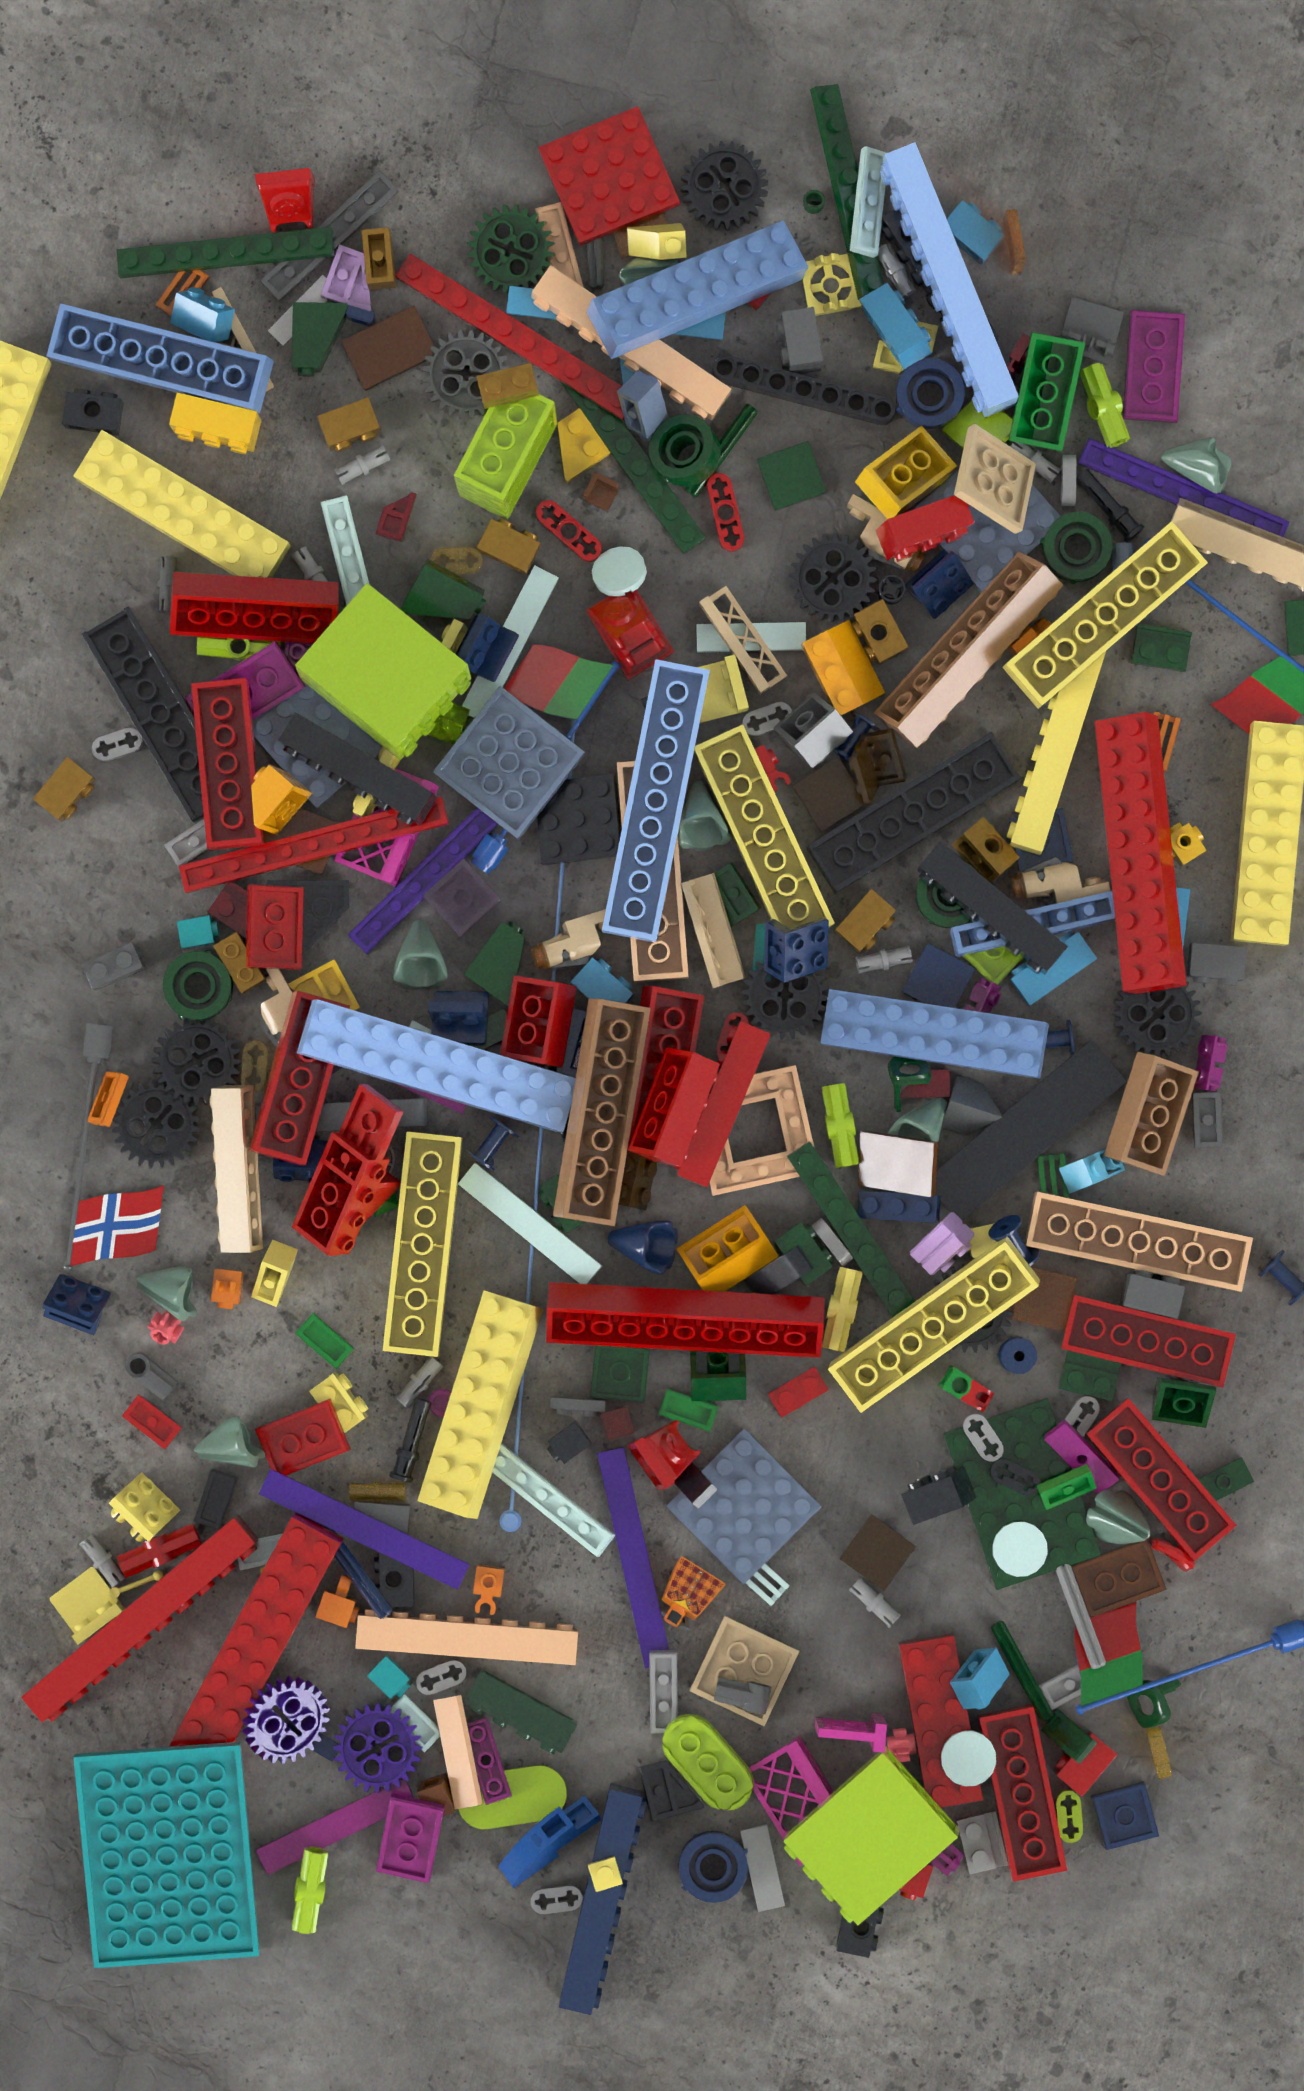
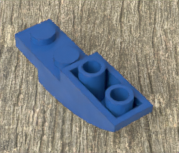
(543, 1841)

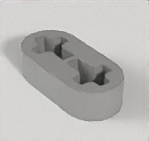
(1068, 480)
(762, 713)
(115, 738)
(832, 1242)
(1088, 1418)
(988, 1433)
(443, 1683)
(555, 1892)

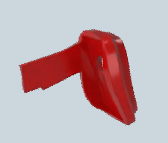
(1177, 1554)

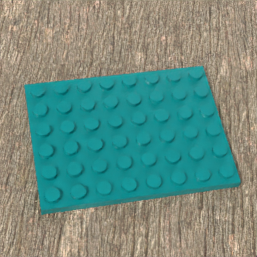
(166, 1854)

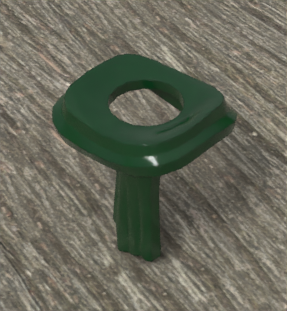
(899, 1079)
(1161, 1711)

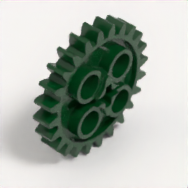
(520, 225)

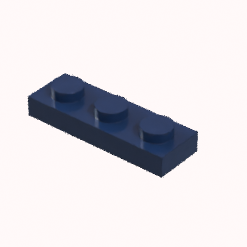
(898, 1207)

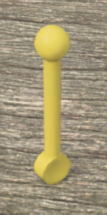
(115, 1592)

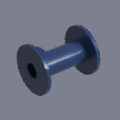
(860, 726)
(1061, 1038)
(492, 1144)
(1007, 1228)
(1284, 1277)
(1027, 1360)

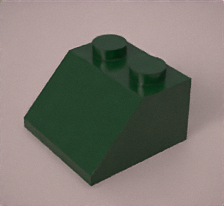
(717, 1376)
(1182, 1402)

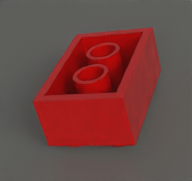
(924, 528)
(538, 1021)

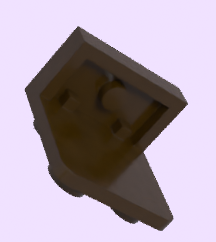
(876, 763)
(637, 1181)

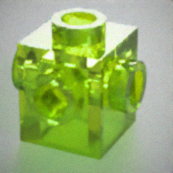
(451, 725)

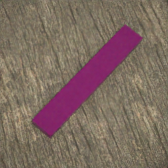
(329, 1828)

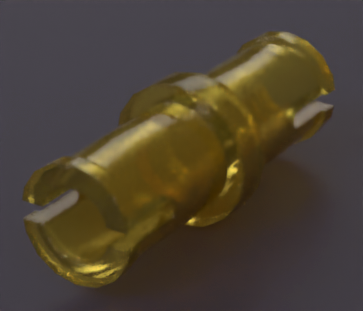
(377, 1491)

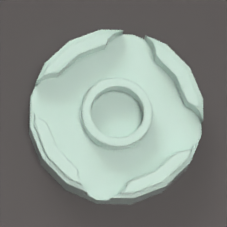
(619, 571)
(1019, 1549)
(968, 1758)

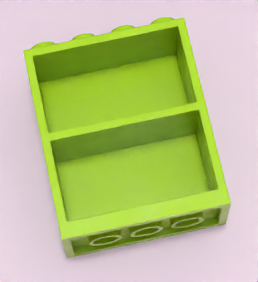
(505, 453)
(384, 672)
(870, 1836)

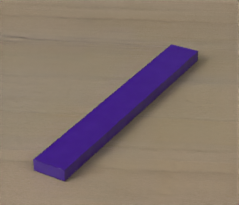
(1171, 486)
(421, 879)
(364, 1529)
(633, 1552)

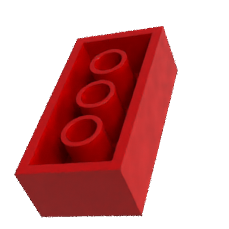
(674, 1107)

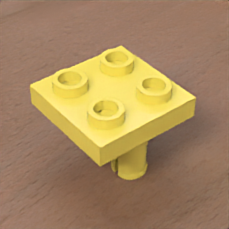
(143, 1507)

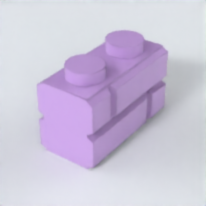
(943, 1243)

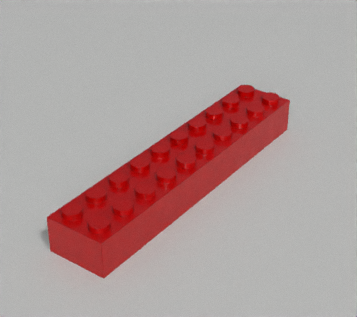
(1140, 853)
(685, 1319)
(135, 1623)
(259, 1633)

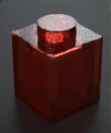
(617, 1423)

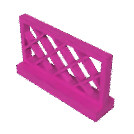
(399, 850)
(855, 1730)
(808, 1771)

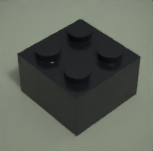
(937, 1496)

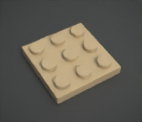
(995, 479)
(744, 1656)

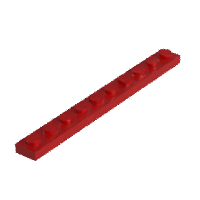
(511, 334)
(304, 848)

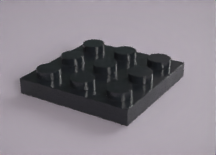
(580, 821)

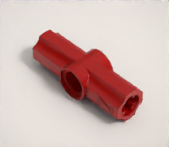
(159, 1550)

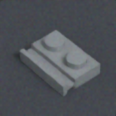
(982, 1842)

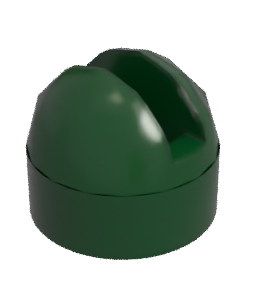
(813, 197)

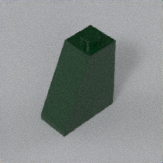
(314, 334)
(443, 594)
(499, 962)

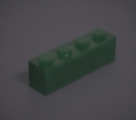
(521, 1711)

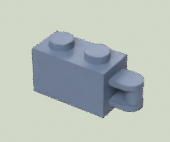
(642, 404)

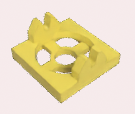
(834, 305)

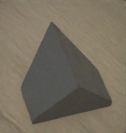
(969, 1107)

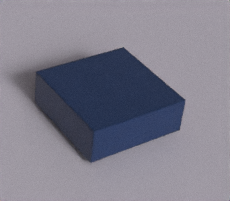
(360, 316)

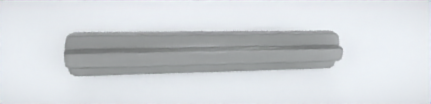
(1080, 1616)

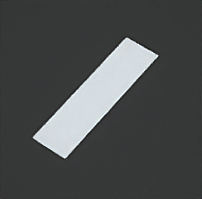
(283, 327)

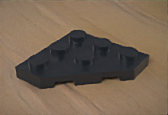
(322, 905)

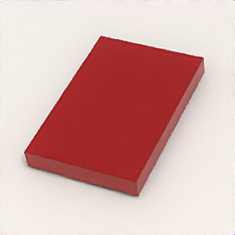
(274, 927)
(303, 1438)

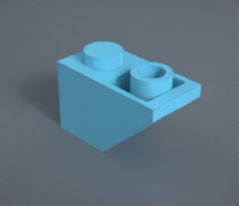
(1089, 1171)

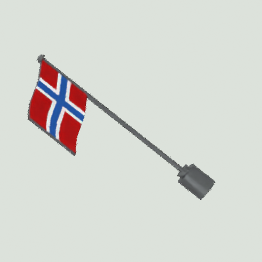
(111, 1223)

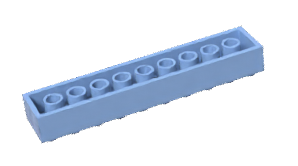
(949, 280)
(655, 801)
(437, 1065)

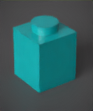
(197, 932)
(390, 1677)

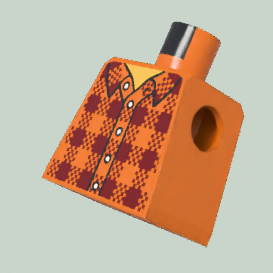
(689, 1591)

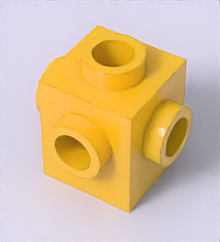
(1193, 838)

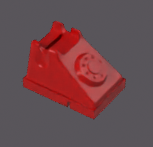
(287, 196)
(630, 632)
(663, 1455)

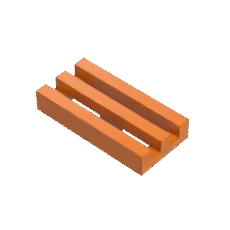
(177, 279)
(1176, 721)
(107, 1098)

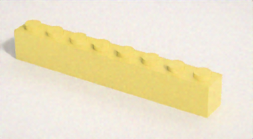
(1052, 761)

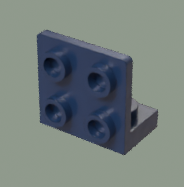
(795, 950)

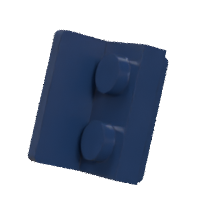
(940, 583)
(486, 647)
(460, 1016)
(75, 1304)

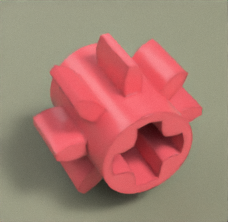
(165, 1328)
(901, 1744)

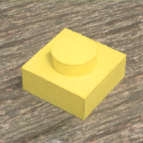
(605, 1873)

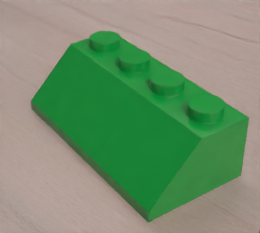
(1047, 391)

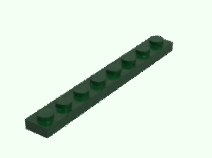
(844, 178)
(225, 252)
(641, 473)
(850, 1228)

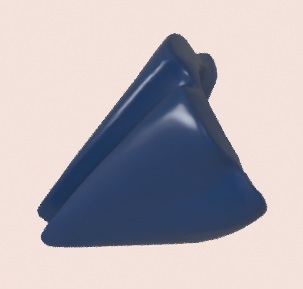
(647, 1244)

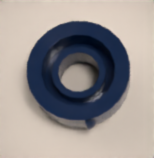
(930, 371)
(713, 1889)

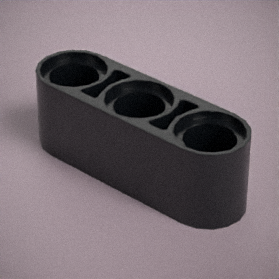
(780, 1272)

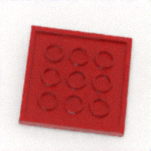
(609, 176)

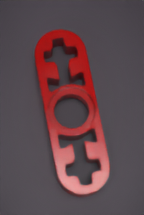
(728, 491)
(588, 539)

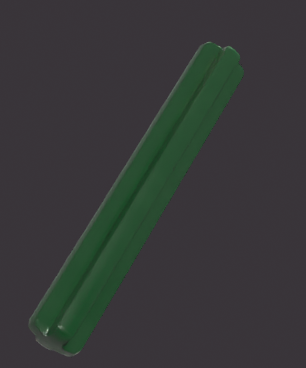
(728, 441)
(1022, 1671)

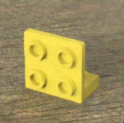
(724, 690)
(348, 1408)
(86, 1604)

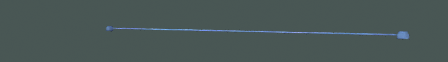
(510, 1519)

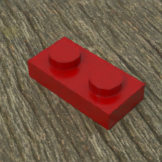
(798, 1391)
(152, 1421)

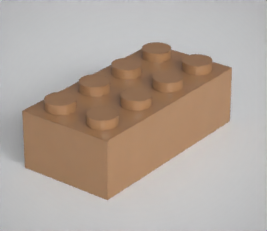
(1151, 1113)

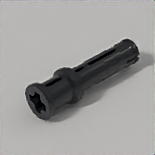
(1117, 515)
(407, 1457)

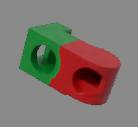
(966, 1389)

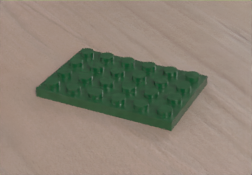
(996, 1505)

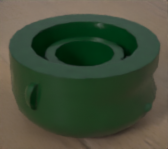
(675, 436)
(1093, 531)
(934, 910)
(175, 982)

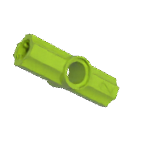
(1104, 405)
(223, 647)
(840, 1125)
(309, 1890)

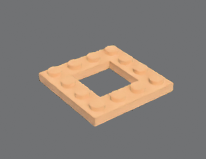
(785, 1087)

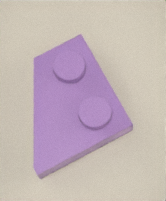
(347, 279)

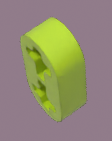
(1076, 1815)

